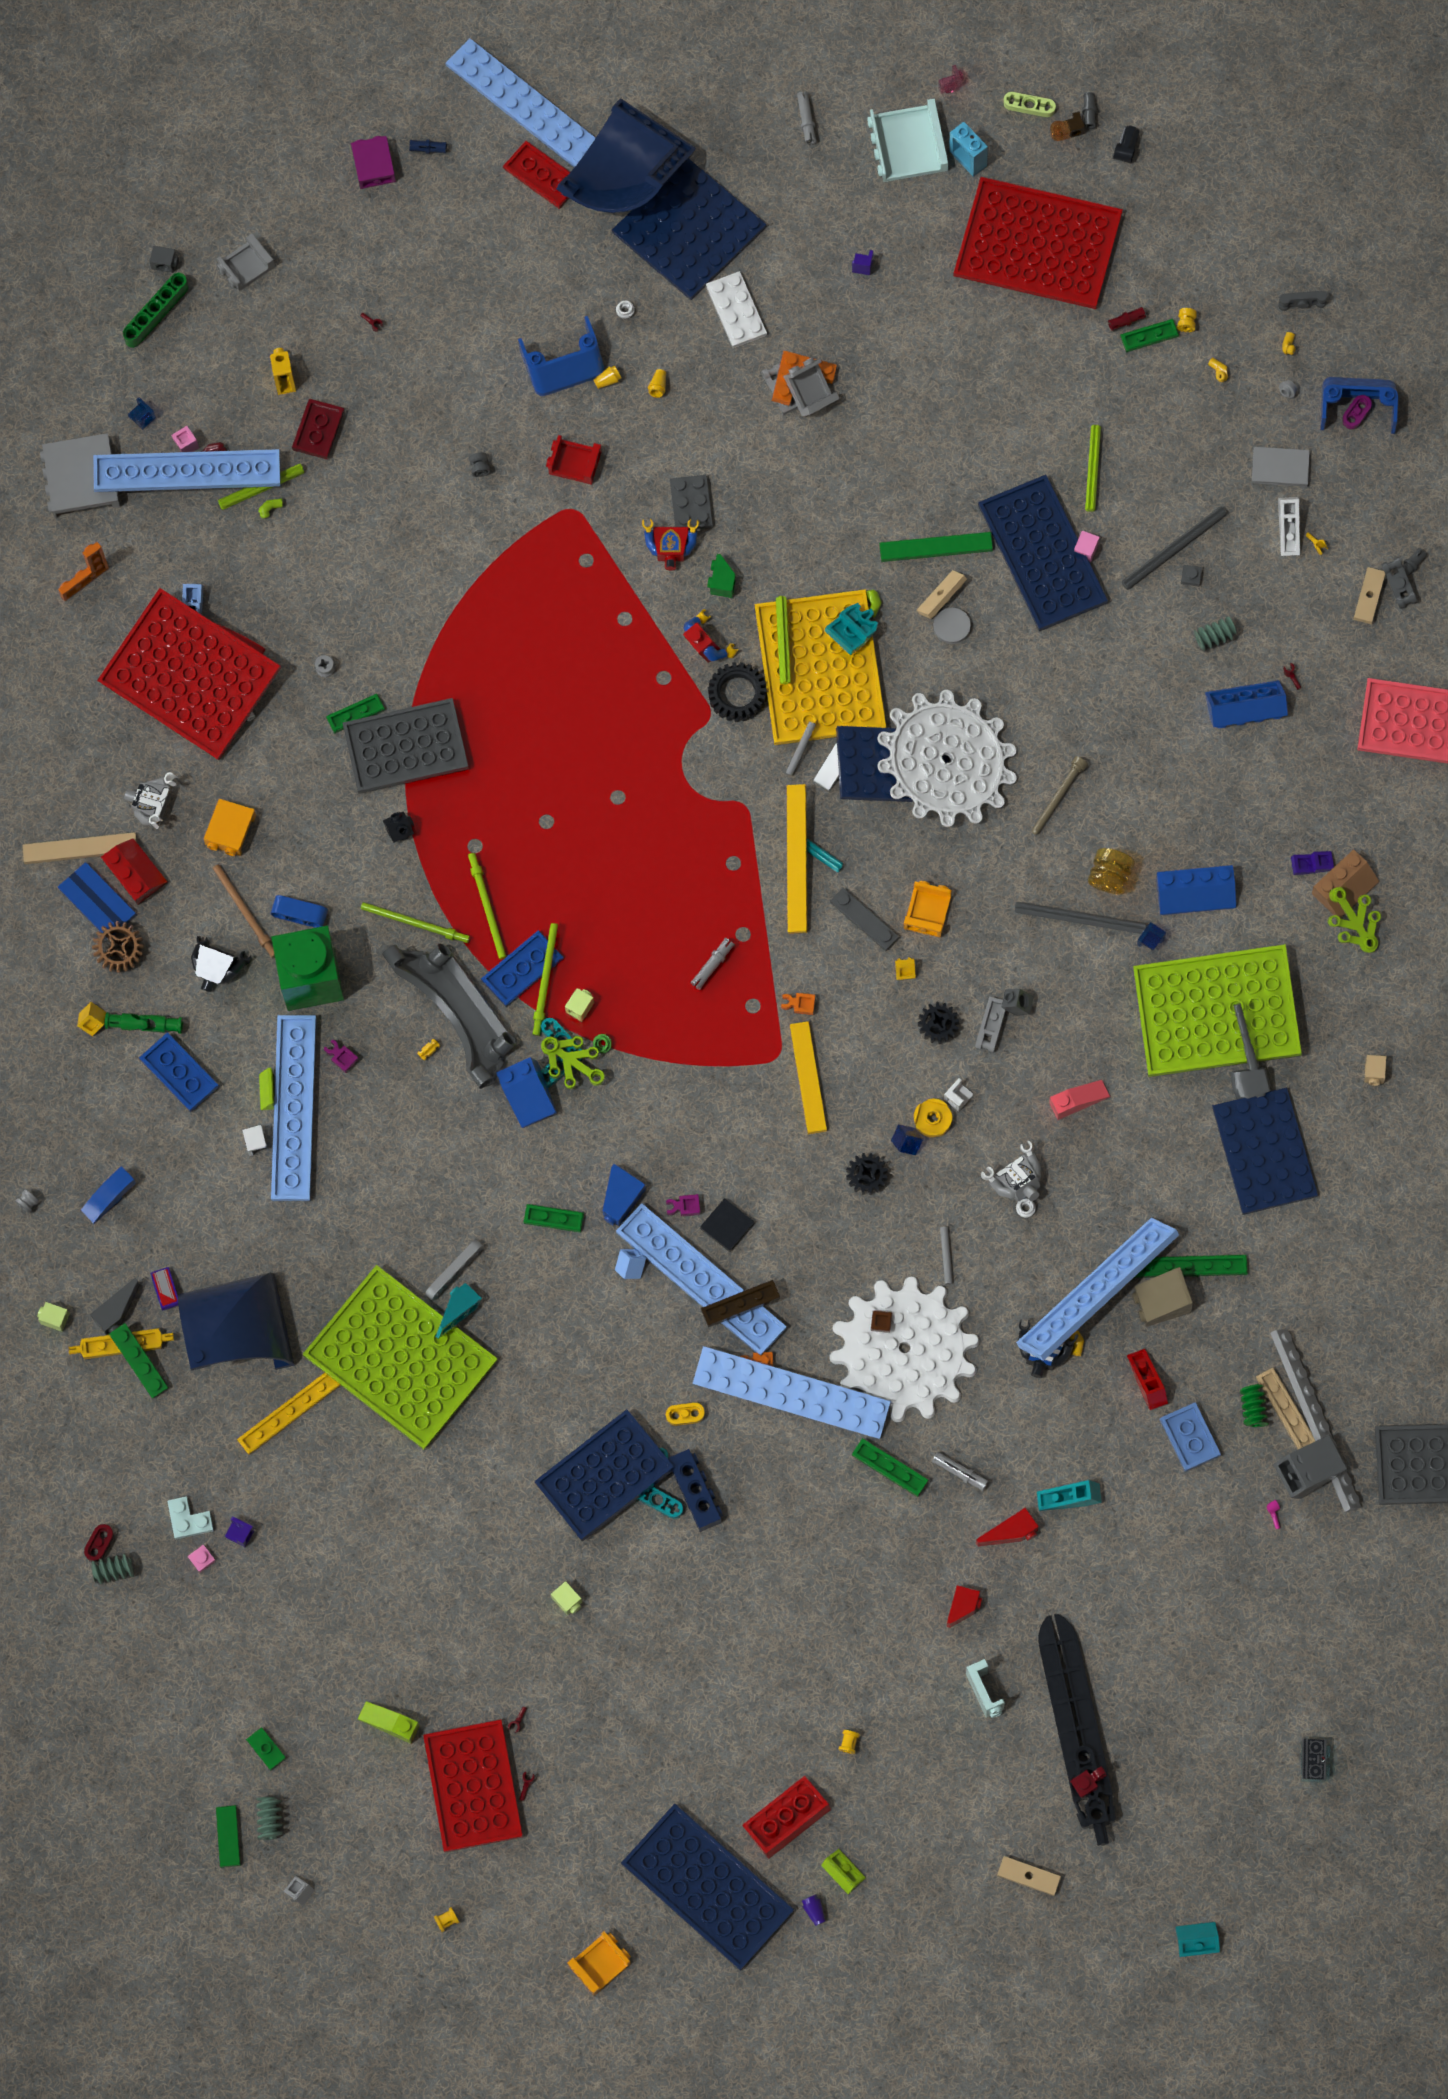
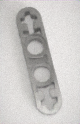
(454, 1270)

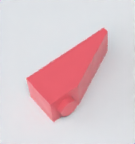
(1078, 1098)

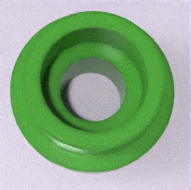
(597, 1043)

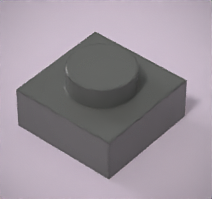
(1191, 575)

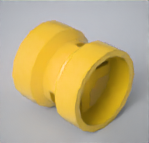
(1186, 321)

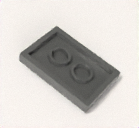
(691, 501)

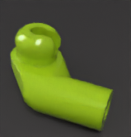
(268, 505)
(875, 601)

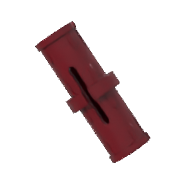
(1126, 318)

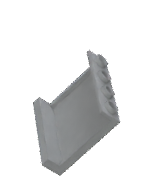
(72, 474)

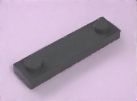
(864, 919)

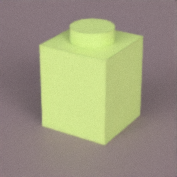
(579, 1004)
(53, 1316)
(567, 1598)

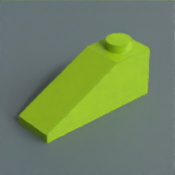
(389, 1722)

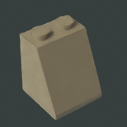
(1162, 1298)

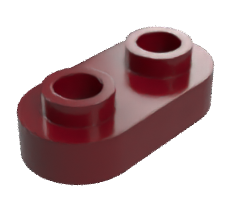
(98, 1543)

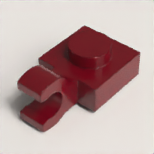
(1086, 1783)

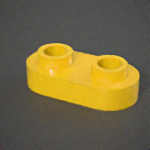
(684, 1412)

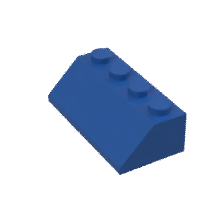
(1246, 704)
(1196, 890)

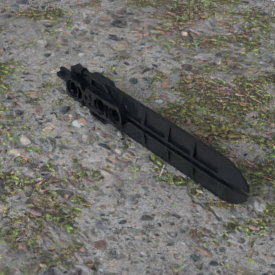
(1086, 1720)

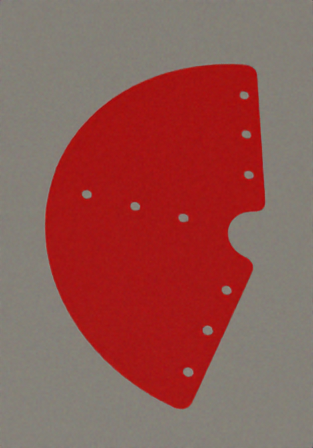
(551, 723)

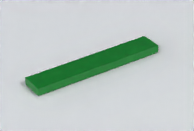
(935, 546)
(1197, 1266)

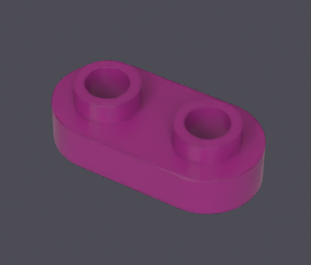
(1355, 412)

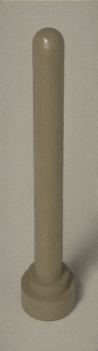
(1078, 765)

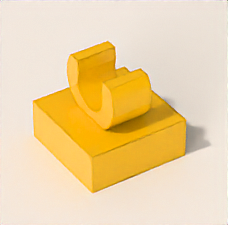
(905, 969)

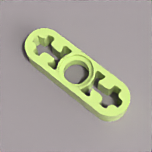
(1043, 102)

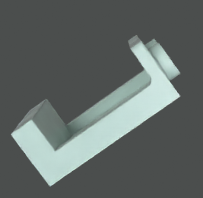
(973, 1674)

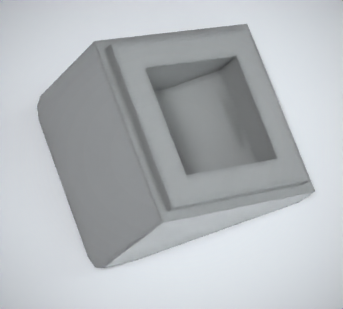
(299, 1890)

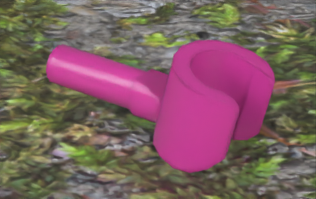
(1272, 1507)

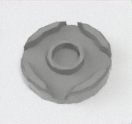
(951, 625)

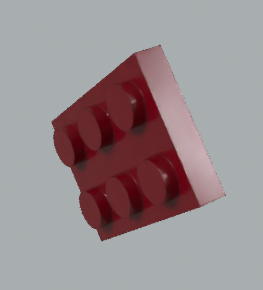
(318, 429)

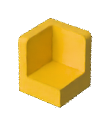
(91, 1018)

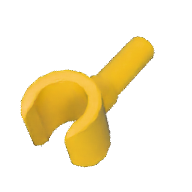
(1317, 543)

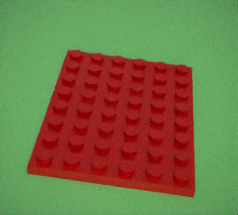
(1038, 242)
(189, 674)

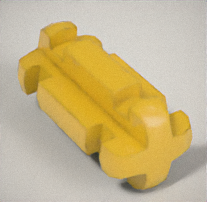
(428, 1049)

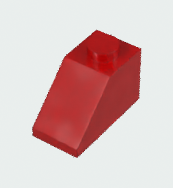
(963, 1605)

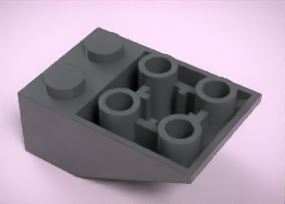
(1310, 1467)

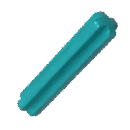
(824, 856)

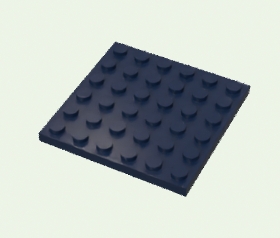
(689, 229)

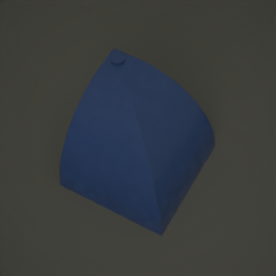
(625, 162)
(235, 1323)

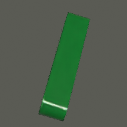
(156, 302)

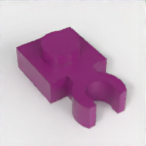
(341, 1057)
(687, 1205)

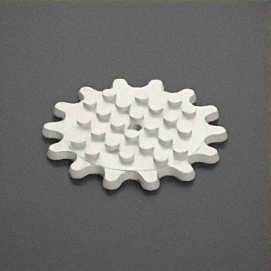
(951, 731)
(934, 1354)

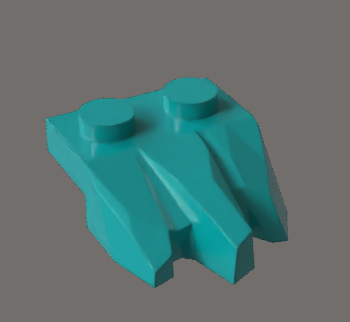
(852, 628)

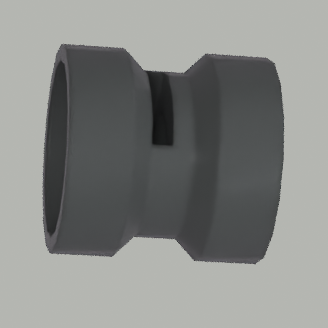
(479, 464)

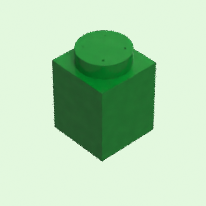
(307, 982)

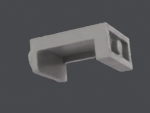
(246, 264)
(809, 387)

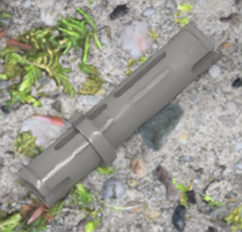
(807, 124)
(717, 957)
(980, 1482)

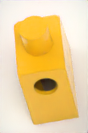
(281, 366)

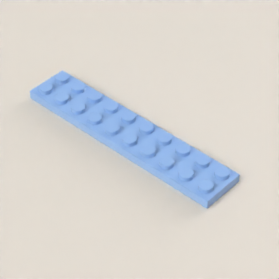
(521, 102)
(186, 470)
(293, 1108)
(696, 1276)
(1097, 1289)
(791, 1392)

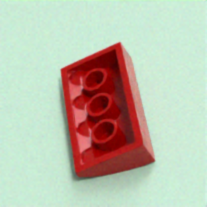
(786, 1817)

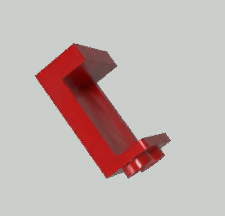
(574, 460)

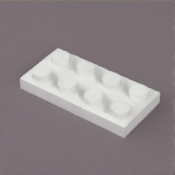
(736, 309)

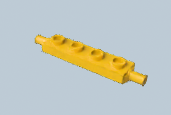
(105, 1346)

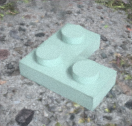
(186, 1524)

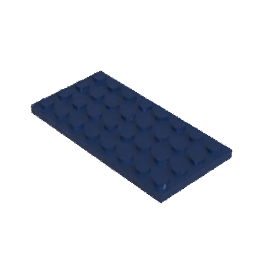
(1041, 553)
(707, 1887)

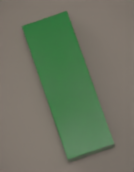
(1149, 335)
(364, 708)
(553, 1218)
(228, 1836)

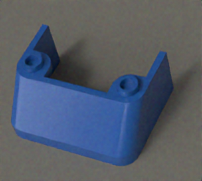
(566, 370)
(1337, 387)

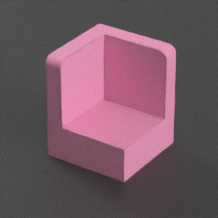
(185, 440)
(1087, 545)

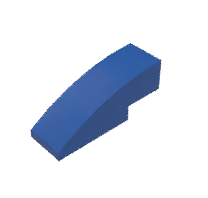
(108, 1194)

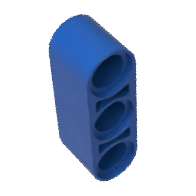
(299, 911)

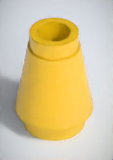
(607, 377)
(658, 384)

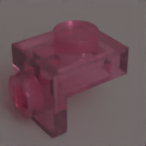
(951, 83)

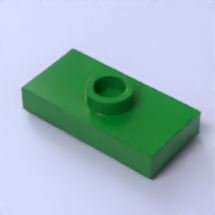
(266, 1749)

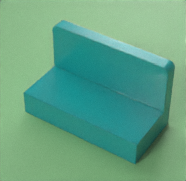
(1197, 1939)

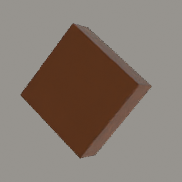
(881, 1321)

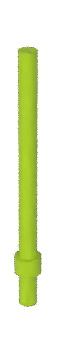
(477, 872)
(449, 933)
(539, 1015)

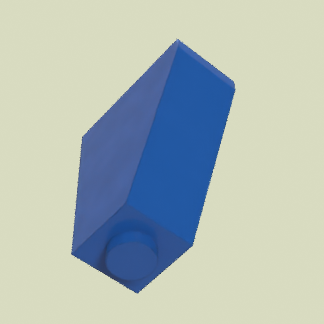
(621, 1195)

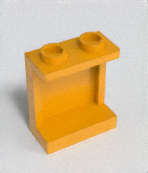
(229, 827)
(928, 908)
(600, 1963)

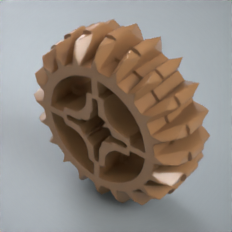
(124, 941)

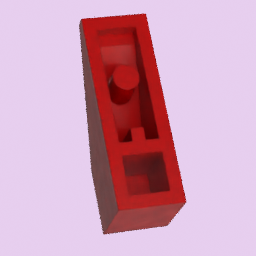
(1147, 1379)
(1014, 1529)

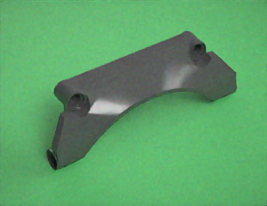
(452, 990)

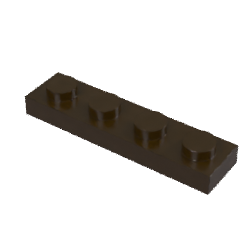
(740, 1303)

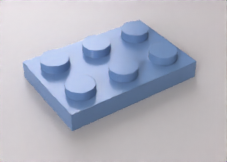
(1190, 1437)

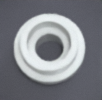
(625, 304)
(1027, 1202)

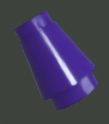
(814, 1909)

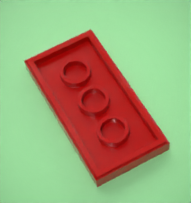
(538, 172)

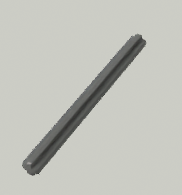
(1174, 547)
(1079, 917)

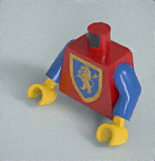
(670, 543)
(703, 642)

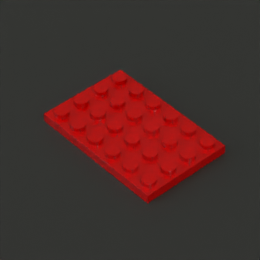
(472, 1786)

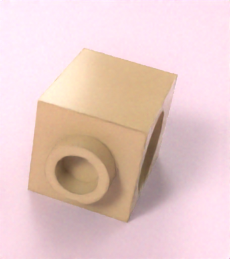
(1375, 1069)

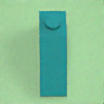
(460, 1305)
(1069, 1496)

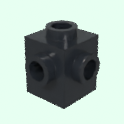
(399, 826)

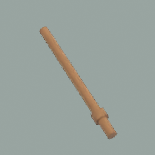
(264, 940)

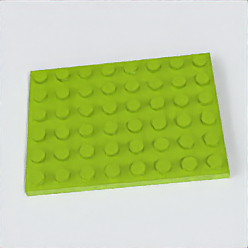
(1191, 1012)
(390, 1360)

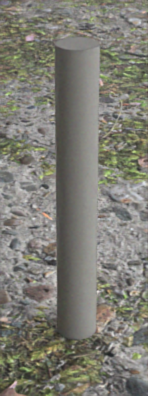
(800, 749)
(946, 1255)

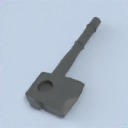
(1250, 1081)

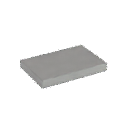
(1280, 466)

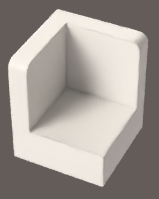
(957, 1095)
(254, 1139)

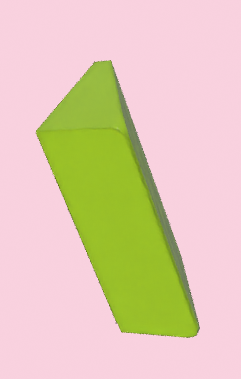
(267, 1091)
(843, 1871)

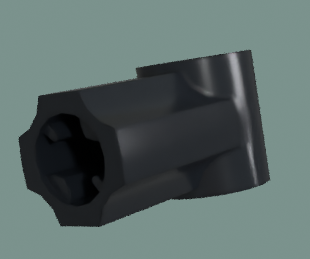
(1126, 147)

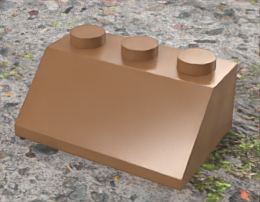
(1352, 875)

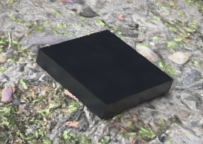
(727, 1225)

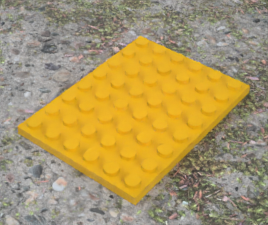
(825, 680)

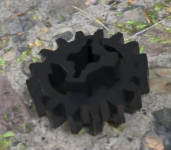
(946, 1019)
(872, 1169)

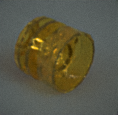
(1111, 871)

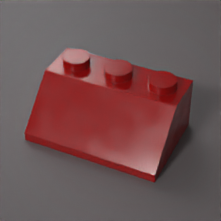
(134, 870)

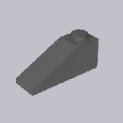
(114, 1310)

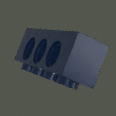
(703, 1519)

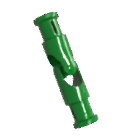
(132, 1022)

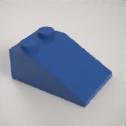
(527, 1091)

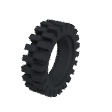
(734, 672)

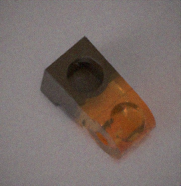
(1067, 129)

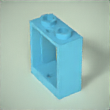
(968, 151)

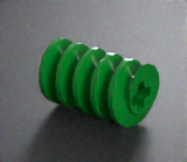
(1252, 1406)

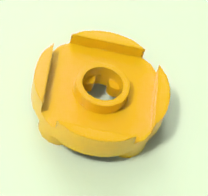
(936, 1128)

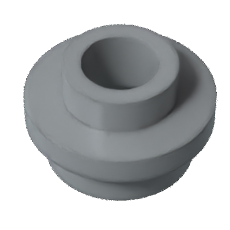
(1288, 389)

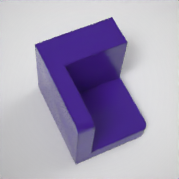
(863, 263)
(239, 1532)

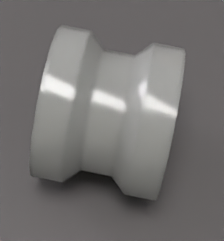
(322, 669)
(26, 1201)

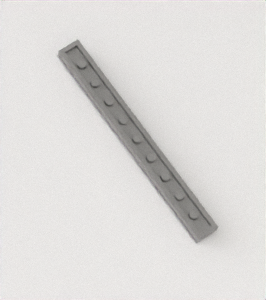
(1312, 1411)

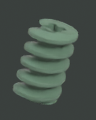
(1215, 632)
(114, 1569)
(268, 1818)

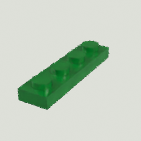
(138, 1360)
(889, 1467)

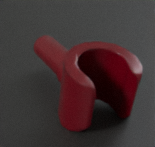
(372, 322)
(1291, 674)
(518, 1720)
(527, 1783)

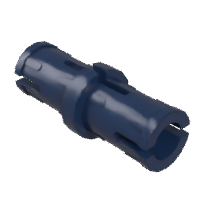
(437, 147)

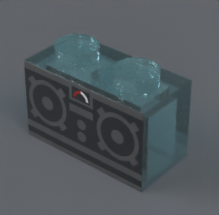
(1314, 1761)

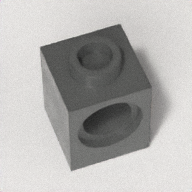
(163, 259)
(1017, 1002)

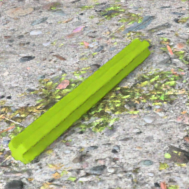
(1093, 468)
(248, 492)
(783, 640)

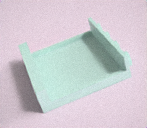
(908, 142)

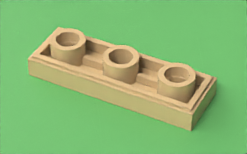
(1371, 586)
(941, 594)
(1016, 1871)

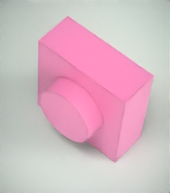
(201, 1558)

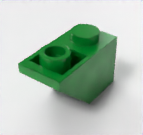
(723, 578)

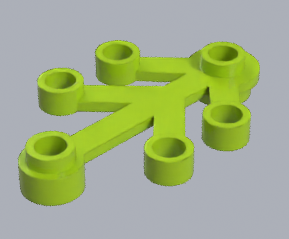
(1355, 922)
(570, 1059)

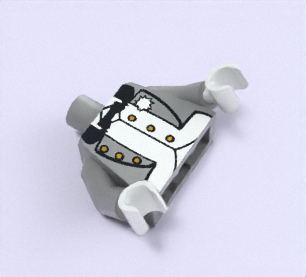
(151, 800)
(1017, 1179)

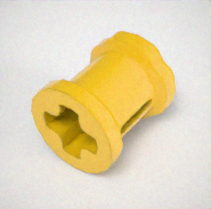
(849, 1742)
(446, 1919)

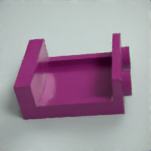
(373, 162)

